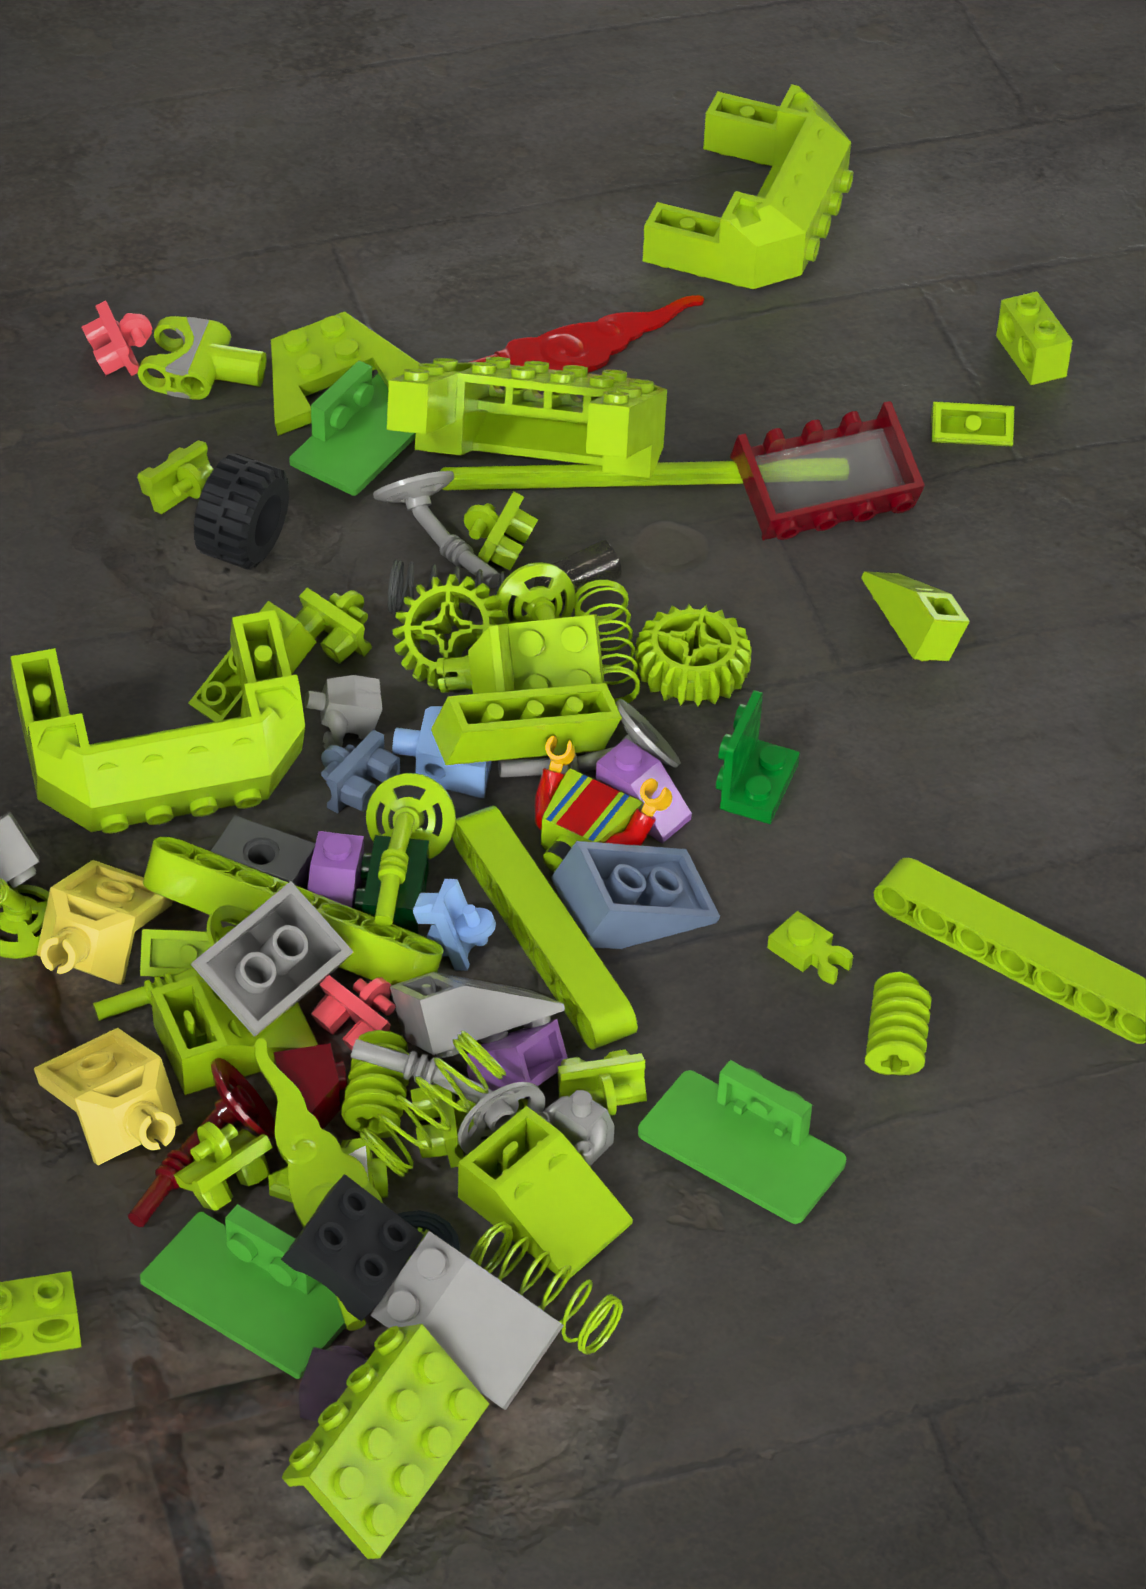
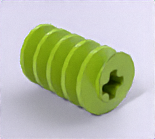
(898, 1025)
(374, 1088)

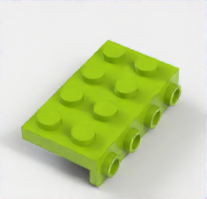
(387, 1437)

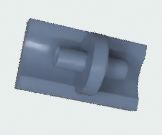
(352, 768)

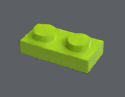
(170, 950)

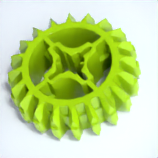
(418, 629)
(693, 655)

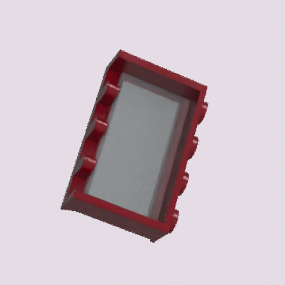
(829, 474)

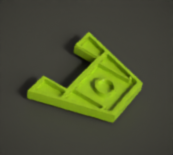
(318, 356)

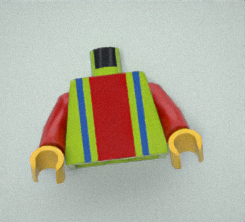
(583, 809)

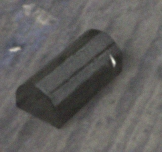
(587, 565)

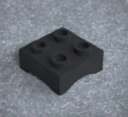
(353, 1246)

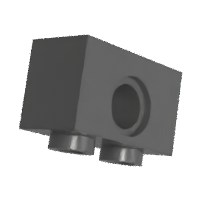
(266, 850)

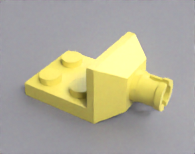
(94, 920)
(116, 1092)

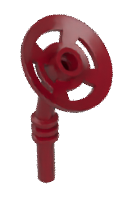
(235, 1105)

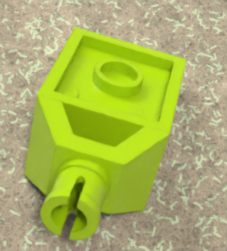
(528, 657)

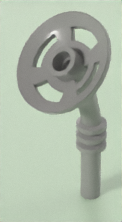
(416, 494)
(638, 730)
(491, 1109)

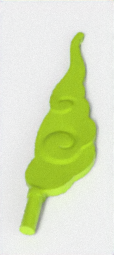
(310, 1152)

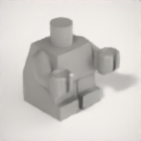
(347, 706)
(582, 1123)

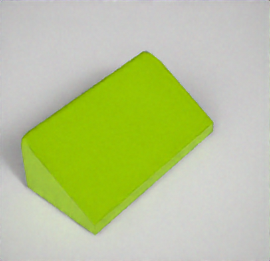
(972, 424)

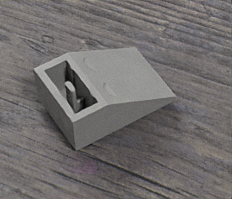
(443, 1005)

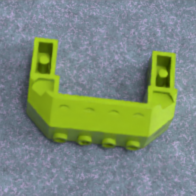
(779, 229)
(465, 410)
(167, 770)

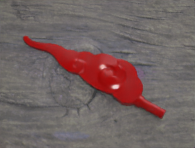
(591, 342)

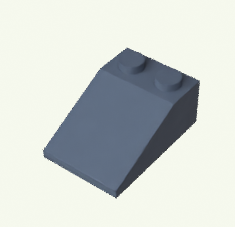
(632, 893)

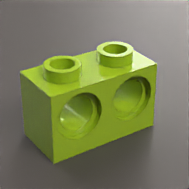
(1034, 338)
(38, 1316)

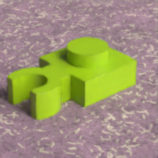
(807, 944)

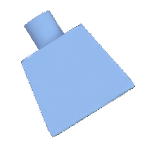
(461, 778)

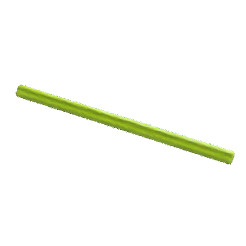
(589, 476)

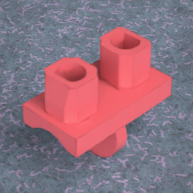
(114, 339)
(342, 1004)

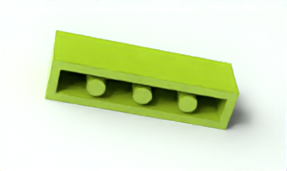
(522, 721)

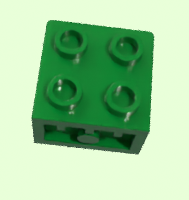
(753, 770)

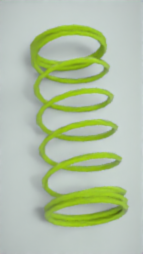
(608, 619)
(469, 1044)
(595, 1316)

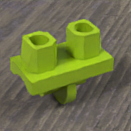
(177, 477)
(485, 523)
(340, 617)
(610, 1081)
(442, 1141)
(219, 1157)

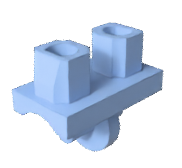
(456, 923)

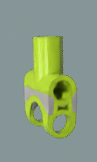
(199, 359)

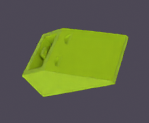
(201, 1027)
(542, 1190)

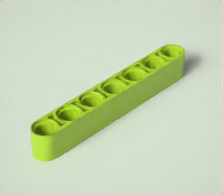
(212, 881)
(544, 928)
(1016, 947)

